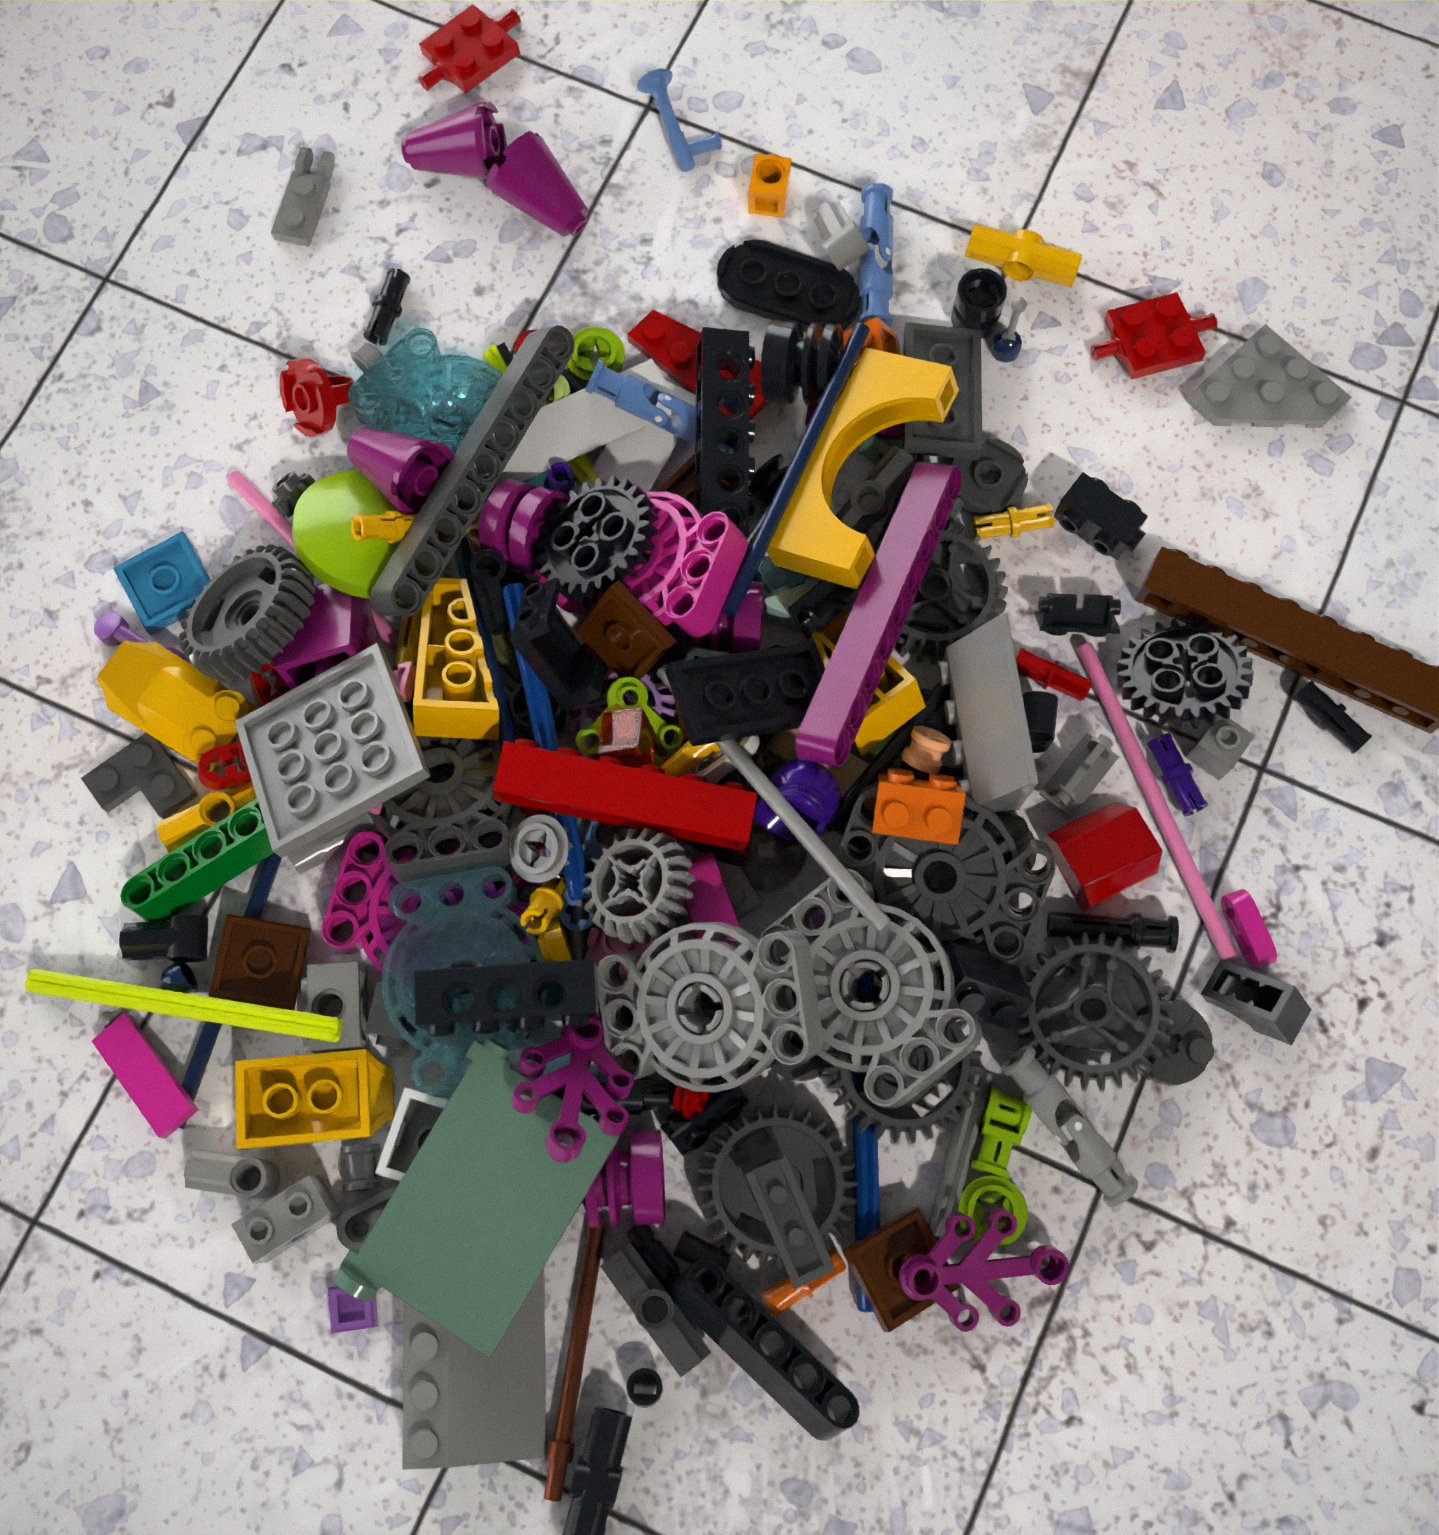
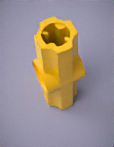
(1023, 255)
(193, 821)

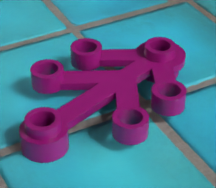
(577, 1079)
(975, 1269)

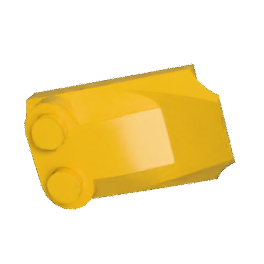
(171, 700)
(311, 1098)

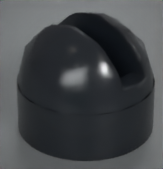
(644, 1378)

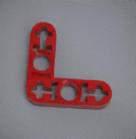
(225, 754)

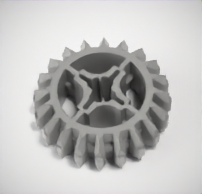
(661, 881)

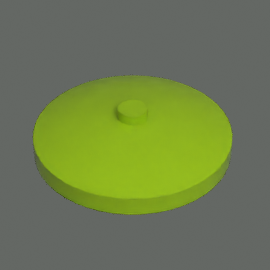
(325, 538)

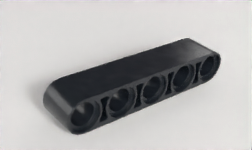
(786, 1353)

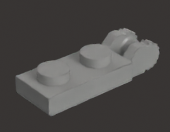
(303, 199)

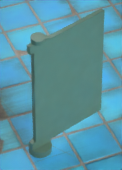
(477, 1207)

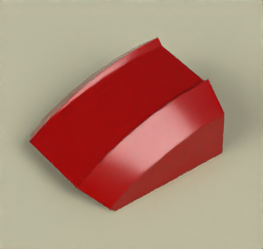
(1105, 853)

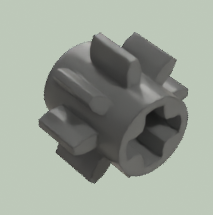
(289, 490)

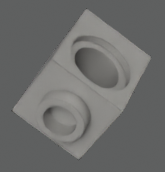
(1220, 747)

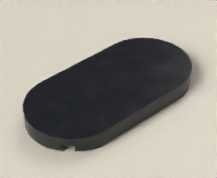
(786, 285)

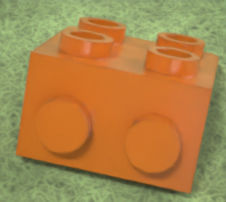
(918, 807)

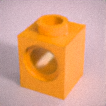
(765, 197)

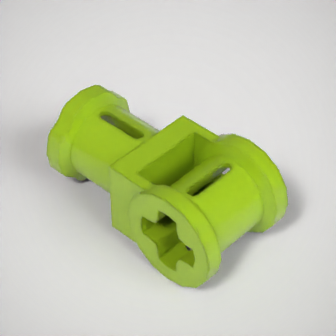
(1000, 1130)

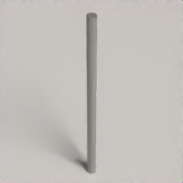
(801, 830)

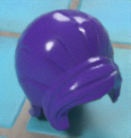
(809, 790)

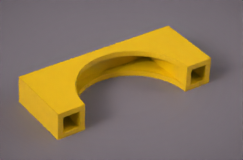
(879, 394)

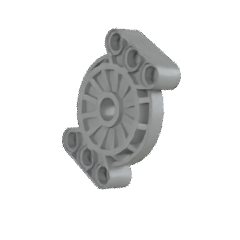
(910, 993)
(668, 1019)

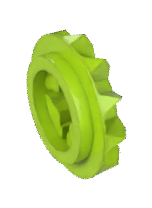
(608, 345)
(989, 1190)

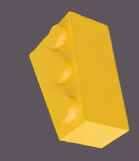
(894, 700)

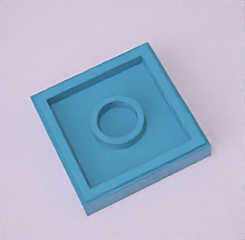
(163, 582)

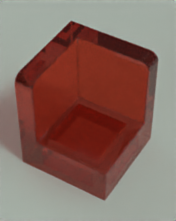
(627, 737)

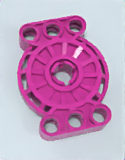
(686, 571)
(371, 916)

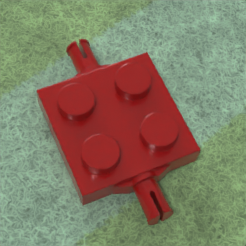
(469, 49)
(1154, 336)

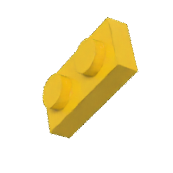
(554, 942)

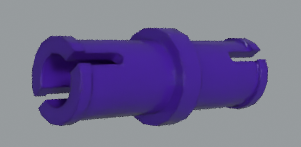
(1177, 774)

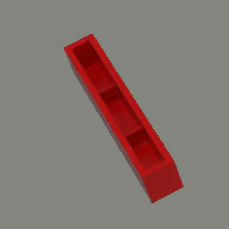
(624, 795)

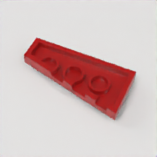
(674, 352)

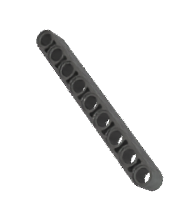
(545, 357)

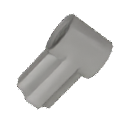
(841, 236)
(229, 1174)

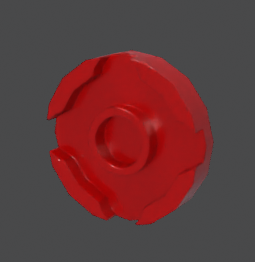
(312, 395)

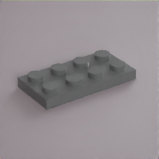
(962, 428)

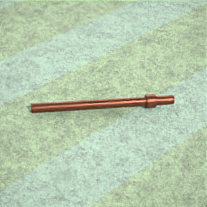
(560, 1448)

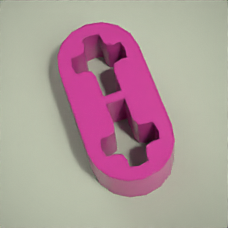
(1249, 929)

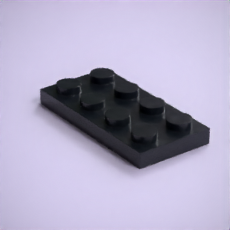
(745, 692)

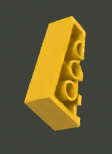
(451, 673)

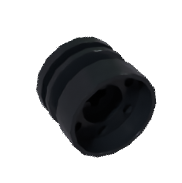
(797, 362)

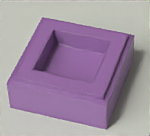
(349, 1312)

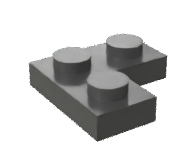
(142, 767)

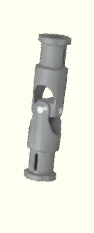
(1082, 1143)

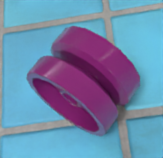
(514, 521)

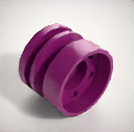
(738, 632)
(632, 1180)

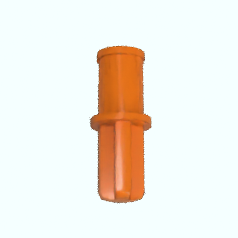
(783, 1295)

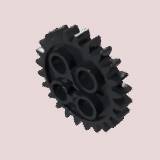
(597, 538)
(1212, 664)

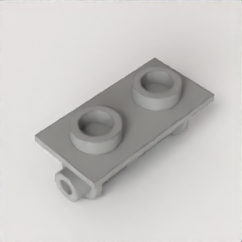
(1080, 774)

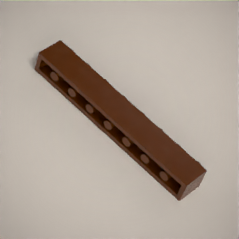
(1295, 638)

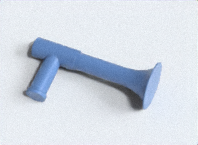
(656, 84)

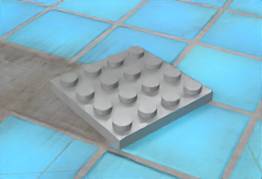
(330, 750)

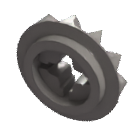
(526, 858)

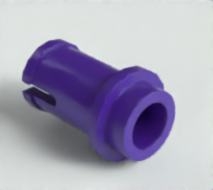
(560, 478)

